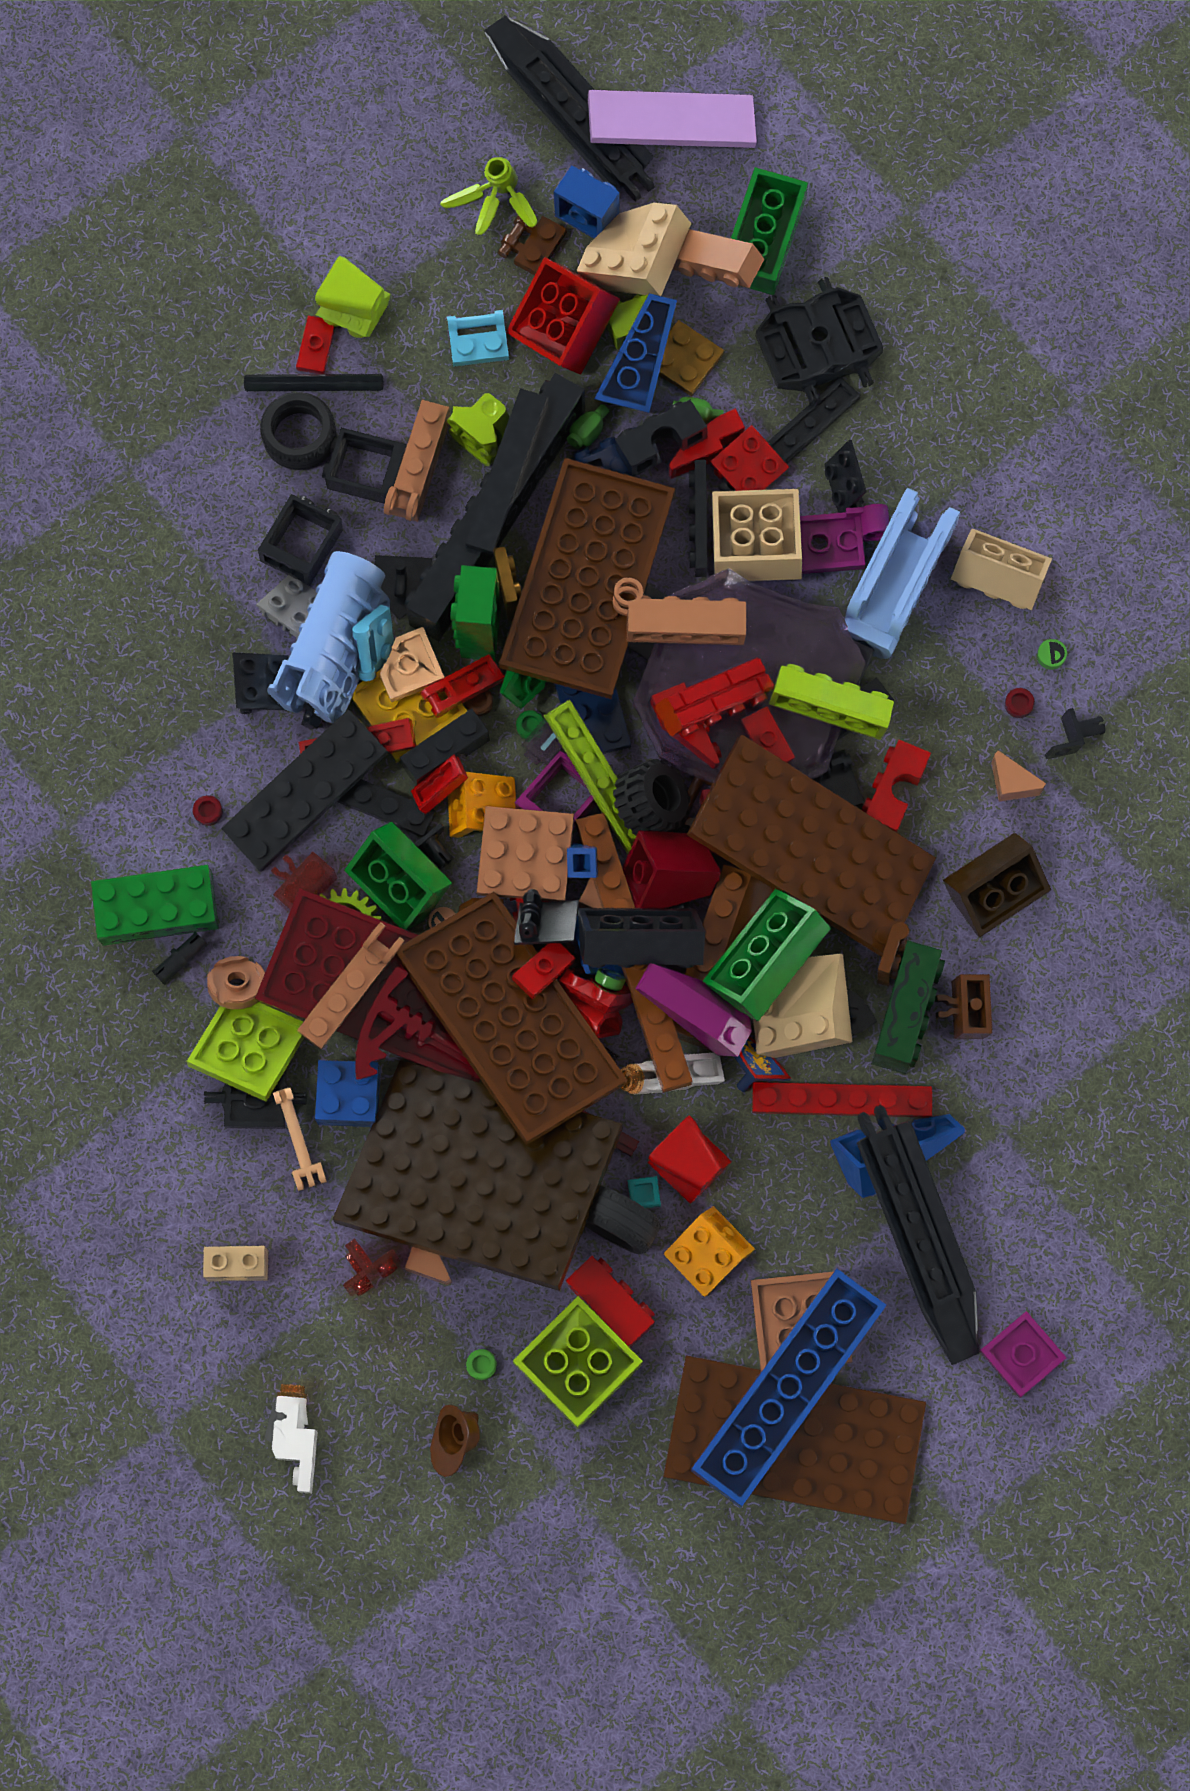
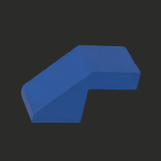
(582, 861)

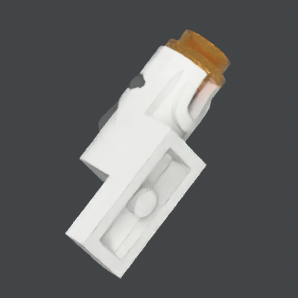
(703, 1067)
(290, 1438)

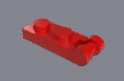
(463, 685)

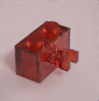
(312, 875)

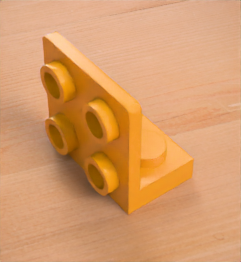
(470, 799)
(708, 1250)

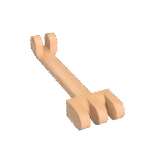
(306, 1168)

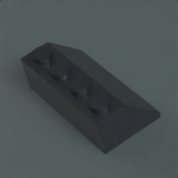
(640, 937)

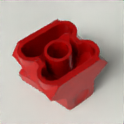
(596, 1003)
(688, 1160)

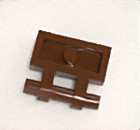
(541, 243)

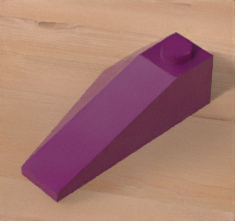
(697, 1009)

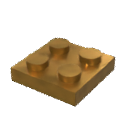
(688, 358)
(506, 574)

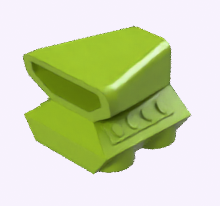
(351, 299)
(480, 427)

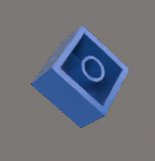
(585, 201)
(342, 1098)

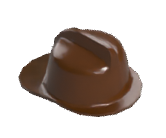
(453, 1437)

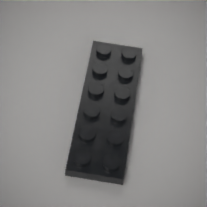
(305, 790)

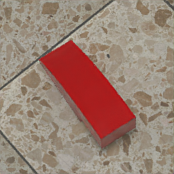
(720, 432)

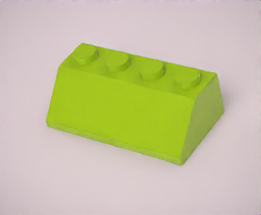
(832, 702)

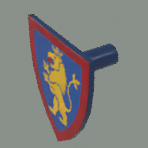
(758, 1067)

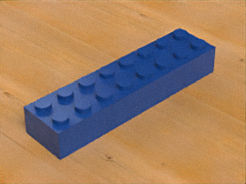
(788, 1388)

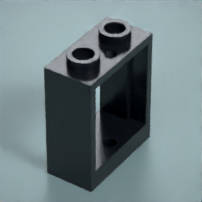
(369, 443)
(288, 563)

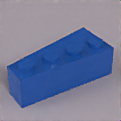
(638, 362)

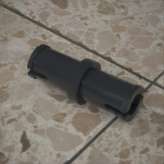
(179, 958)

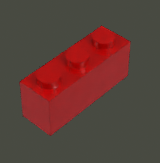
(611, 1300)

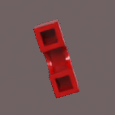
(905, 764)

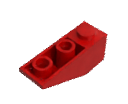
(699, 741)

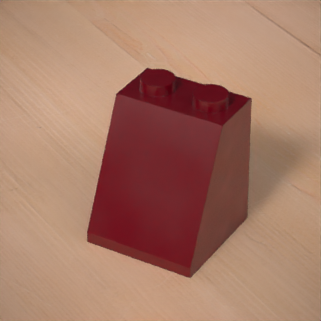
(668, 869)

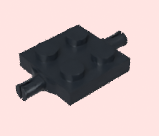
(250, 1112)

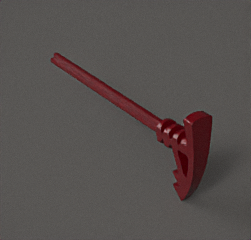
(426, 1032)

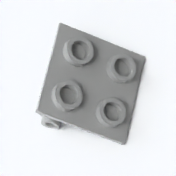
(288, 604)

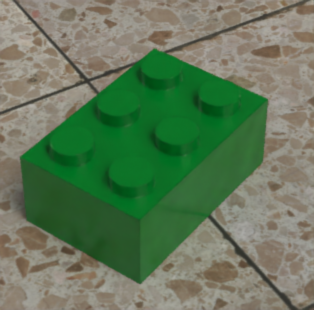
(398, 876)

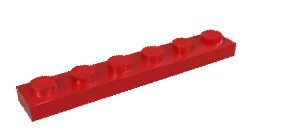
(841, 1099)

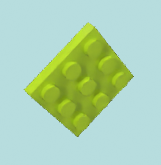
(247, 1048)

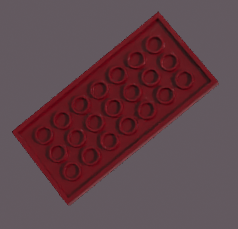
(313, 953)

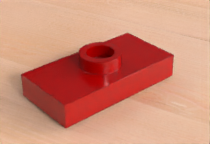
(315, 346)
(765, 732)
(439, 784)
(543, 969)

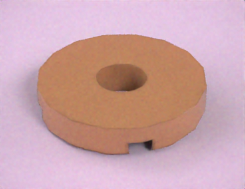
(235, 968)

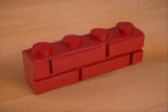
(715, 697)

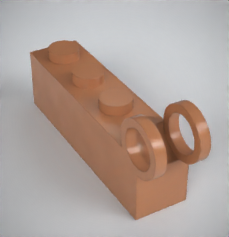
(718, 259)
(418, 462)
(680, 620)
(348, 989)

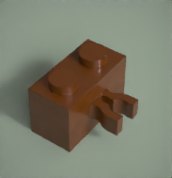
(970, 1006)

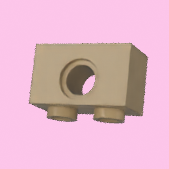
(235, 1263)

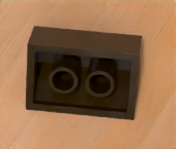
(997, 884)

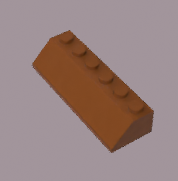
(731, 908)

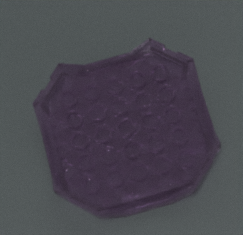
(778, 633)

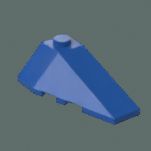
(931, 1132)

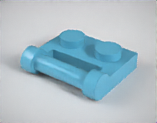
(480, 346)
(374, 641)

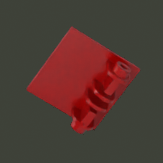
(749, 462)

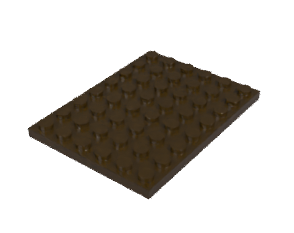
(463, 1184)

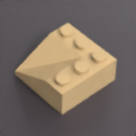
(636, 250)
(758, 533)
(808, 1011)

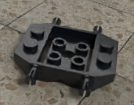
(826, 358)

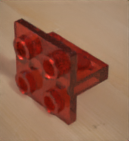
(367, 1270)

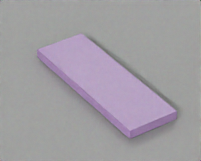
(671, 118)

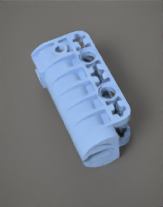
(896, 577)
(326, 654)

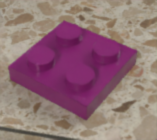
(1023, 1354)

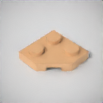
(410, 665)

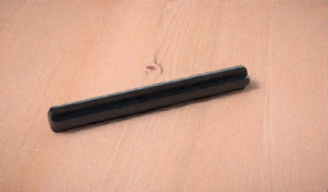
(314, 382)

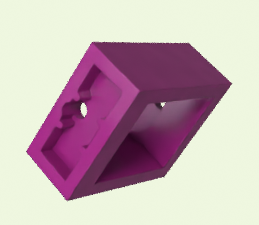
(559, 762)

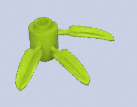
(503, 180)

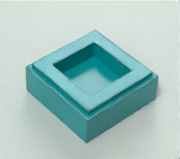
(645, 1192)

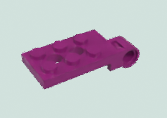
(844, 537)

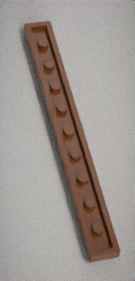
(615, 893)

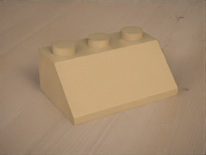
(1001, 569)

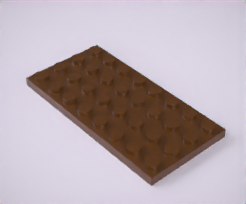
(592, 537)
(811, 844)
(527, 1051)
(846, 1456)

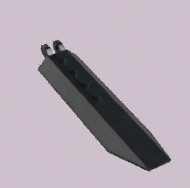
(563, 98)
(921, 1233)

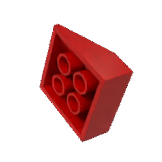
(562, 315)

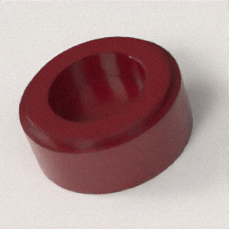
(1019, 702)
(207, 810)

